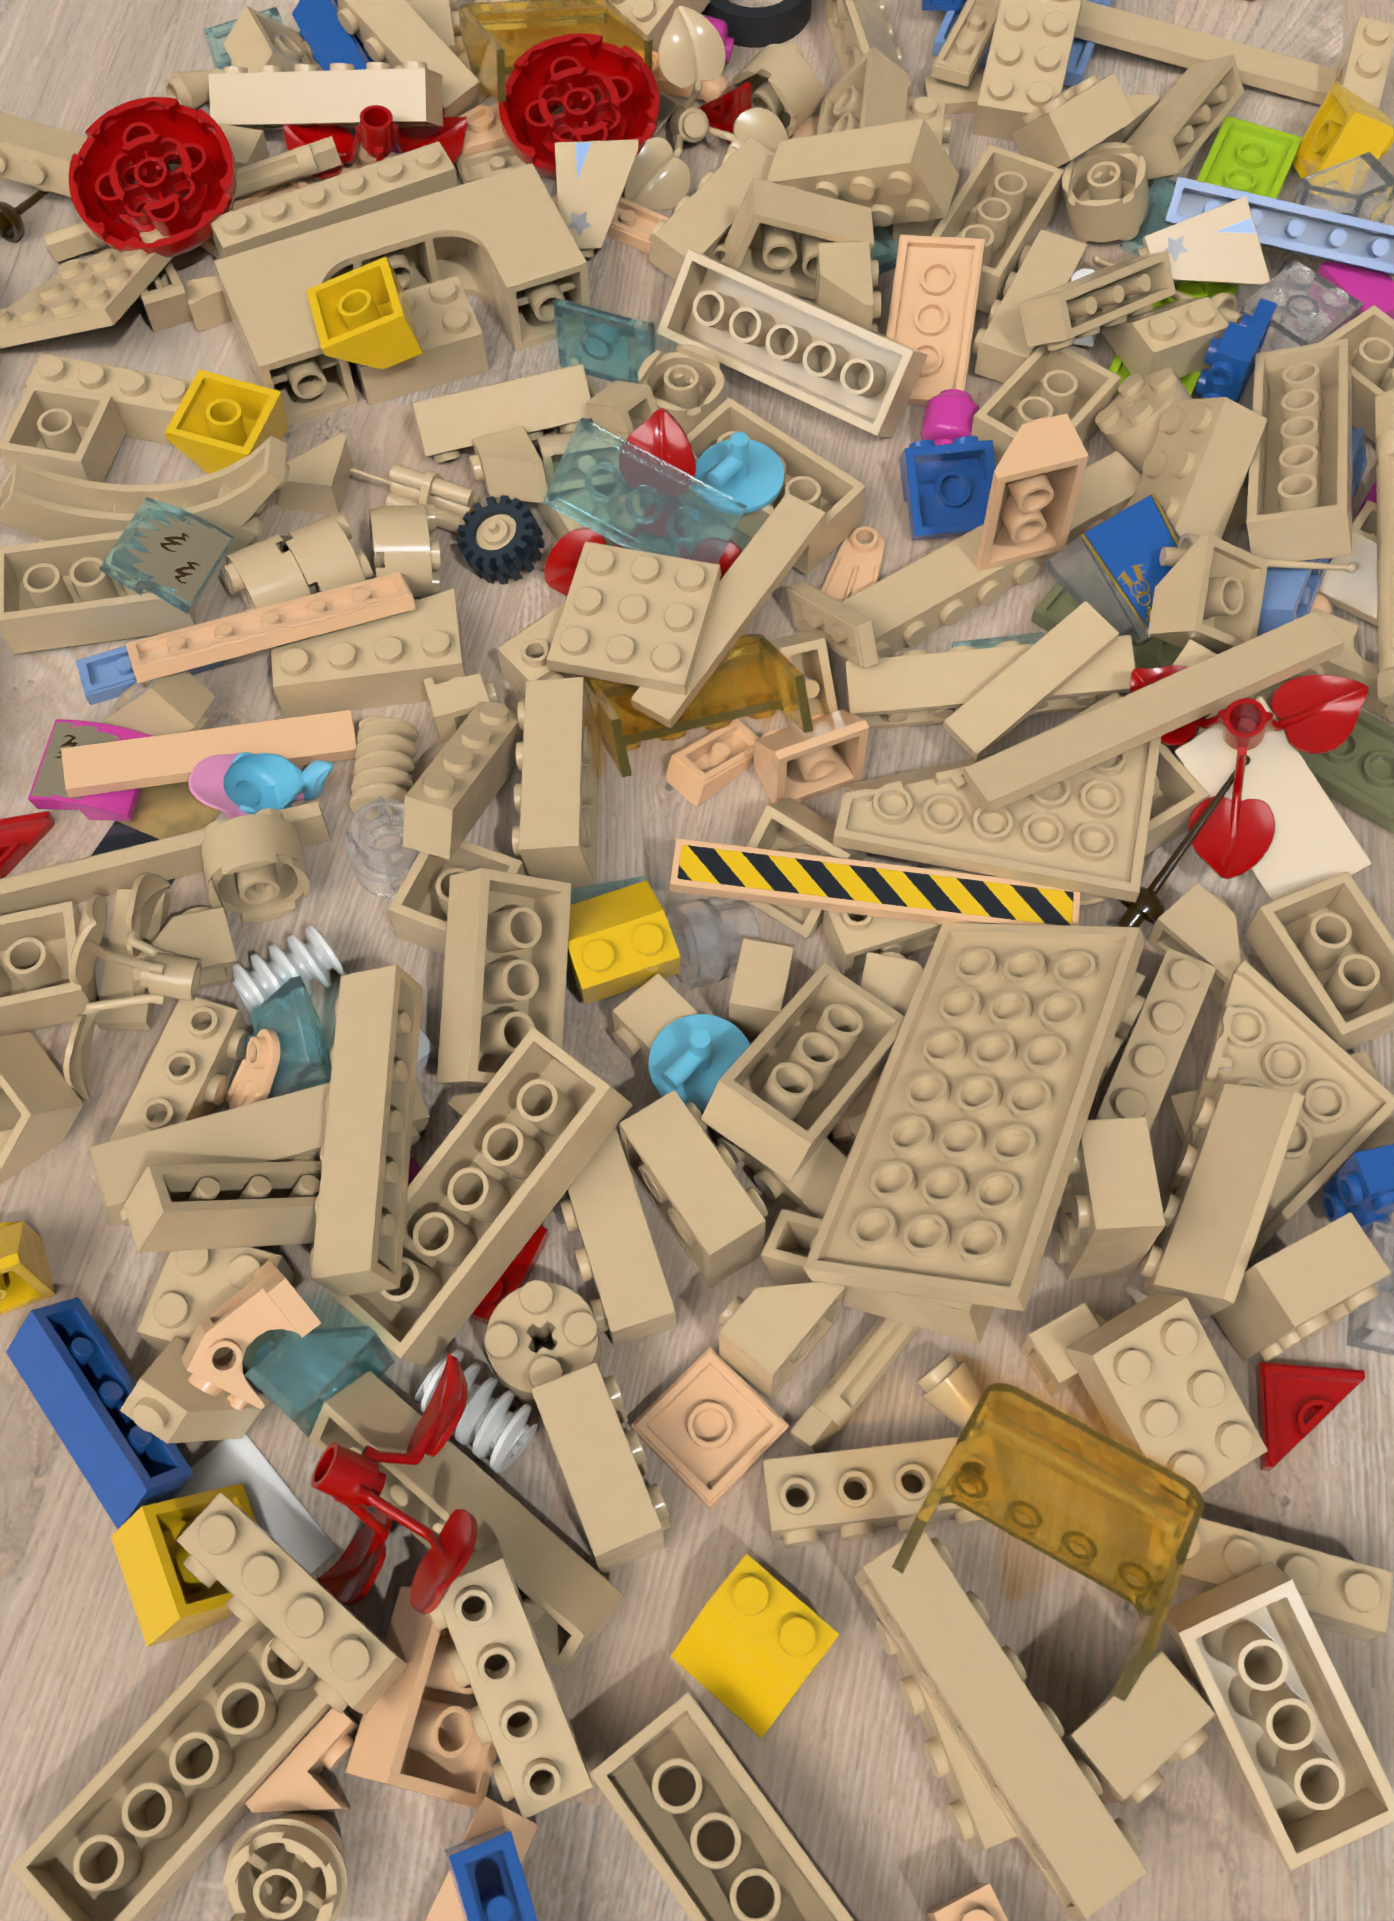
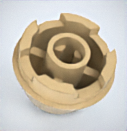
(287, 1871)

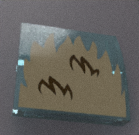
(167, 553)

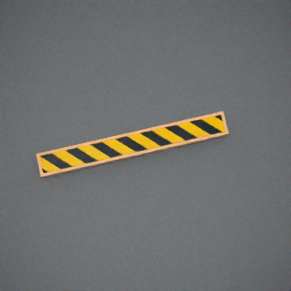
(865, 887)

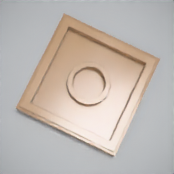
(710, 1428)

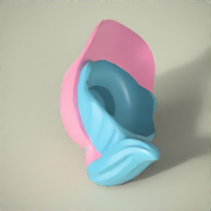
(253, 782)

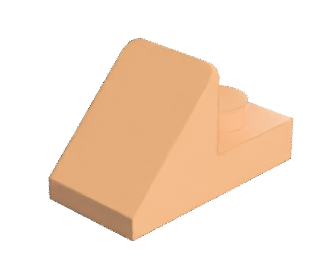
(297, 1782)

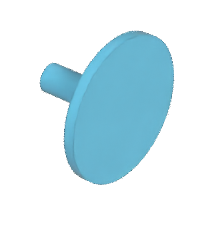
(742, 471)
(694, 1056)

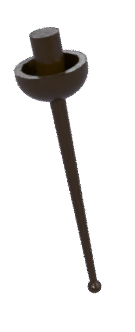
(10, 218)
(1148, 904)

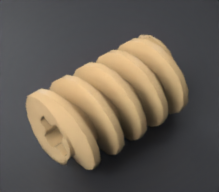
(383, 760)

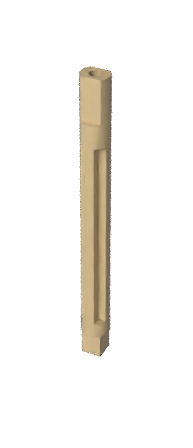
(250, 180)
(1385, 545)
(852, 1383)

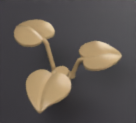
(686, 55)
(163, 973)

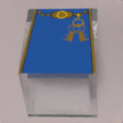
(1118, 566)

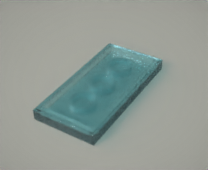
(640, 498)

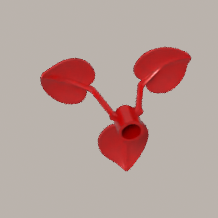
(379, 137)
(666, 440)
(1316, 718)
(356, 1482)

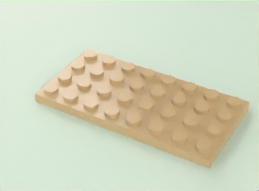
(978, 1114)

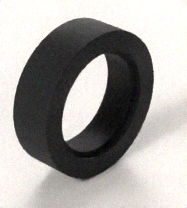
(761, 25)

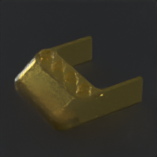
(503, 30)
(748, 682)
(1075, 1501)

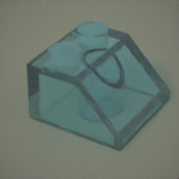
(602, 340)
(302, 1041)
(307, 1371)

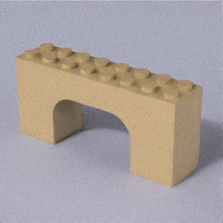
(490, 232)

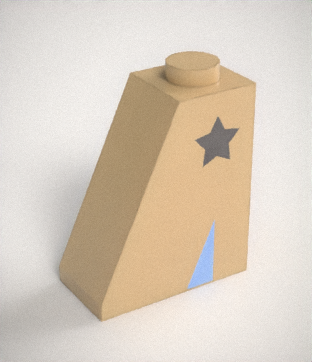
(590, 186)
(1213, 247)

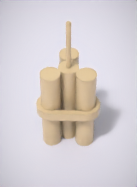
(415, 487)

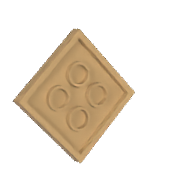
(634, 617)

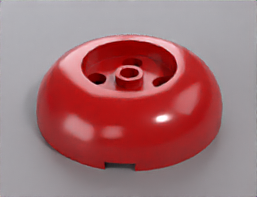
(598, 85)
(137, 144)

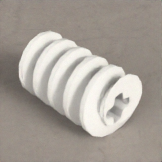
(308, 960)
(485, 1419)

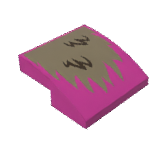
(49, 784)

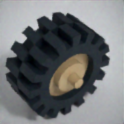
(500, 539)

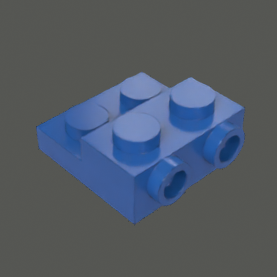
(1234, 355)
(946, 486)
(1363, 1188)

